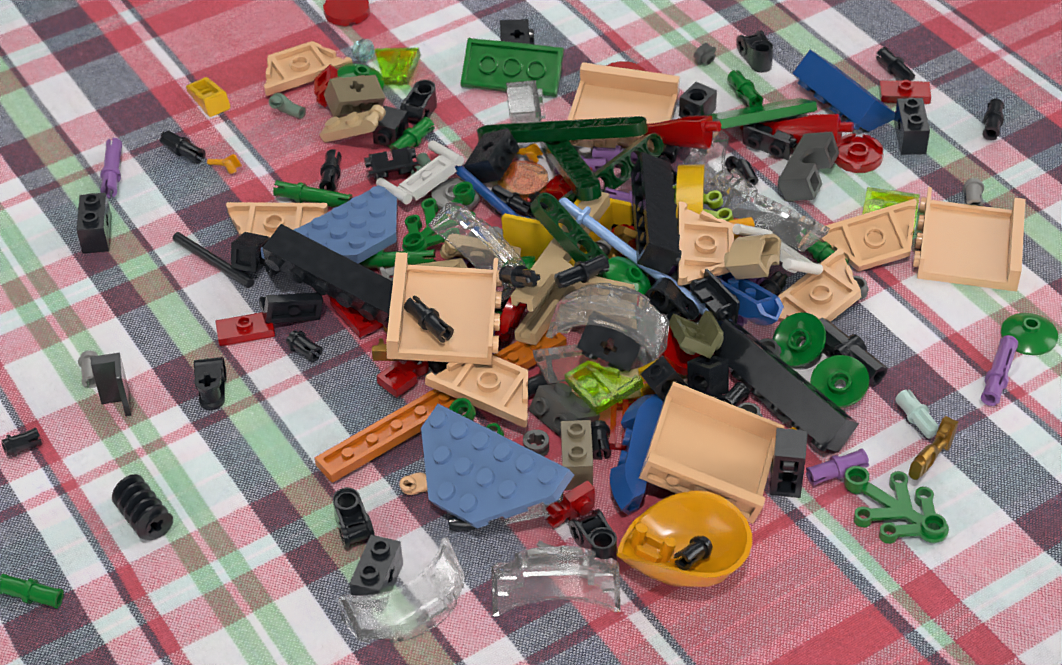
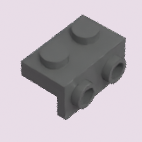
(557, 404)

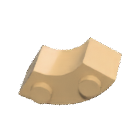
(753, 256)

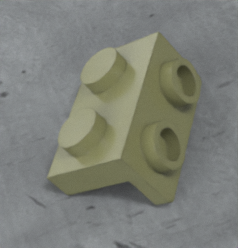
(697, 338)

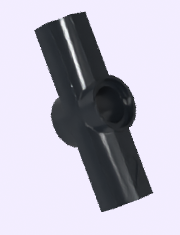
(841, 344)

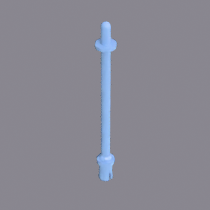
(584, 218)

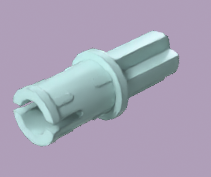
(917, 413)

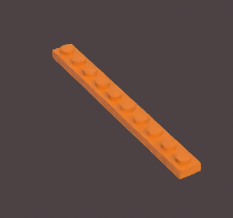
(410, 418)

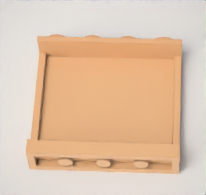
(623, 93)
(970, 243)
(464, 301)
(711, 449)

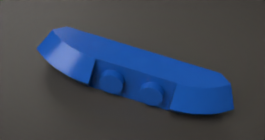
(755, 302)
(639, 427)

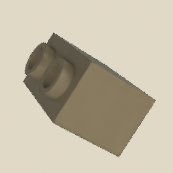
(353, 94)
(577, 451)

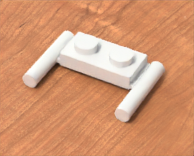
(427, 177)
(791, 259)

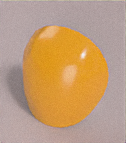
(670, 526)

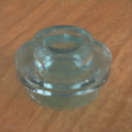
(363, 50)

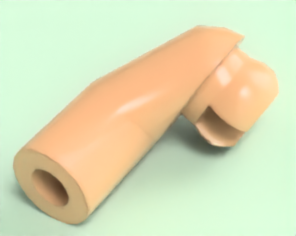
(414, 483)

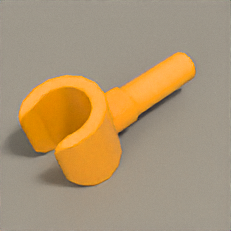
(531, 152)
(230, 162)

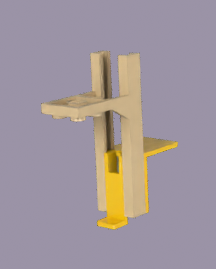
(552, 259)

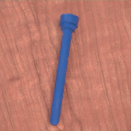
(484, 192)

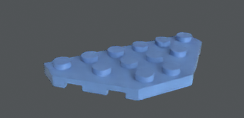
(358, 226)
(484, 473)

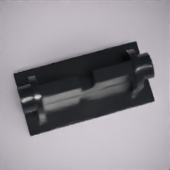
(760, 138)
(401, 162)
(722, 303)

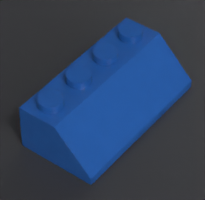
(842, 93)

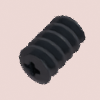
(141, 508)

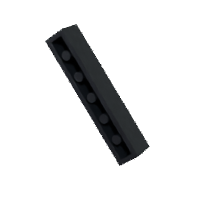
(655, 214)
(329, 273)
(785, 388)

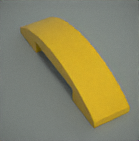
(690, 187)

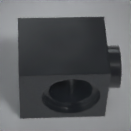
(697, 101)
(391, 126)
(247, 252)
(708, 375)
(661, 376)

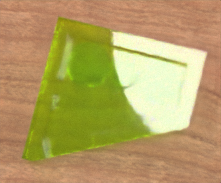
(397, 64)
(600, 385)

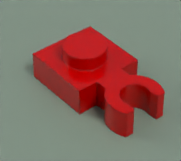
(322, 81)
(401, 377)
(574, 504)

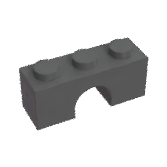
(801, 176)

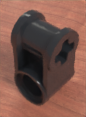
(756, 51)
(420, 100)
(674, 300)
(210, 382)
(351, 517)
(595, 534)

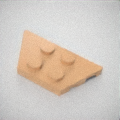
(299, 66)
(267, 217)
(875, 236)
(702, 244)
(823, 294)
(493, 387)

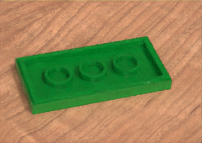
(495, 63)
(764, 112)

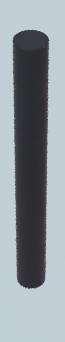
(213, 259)

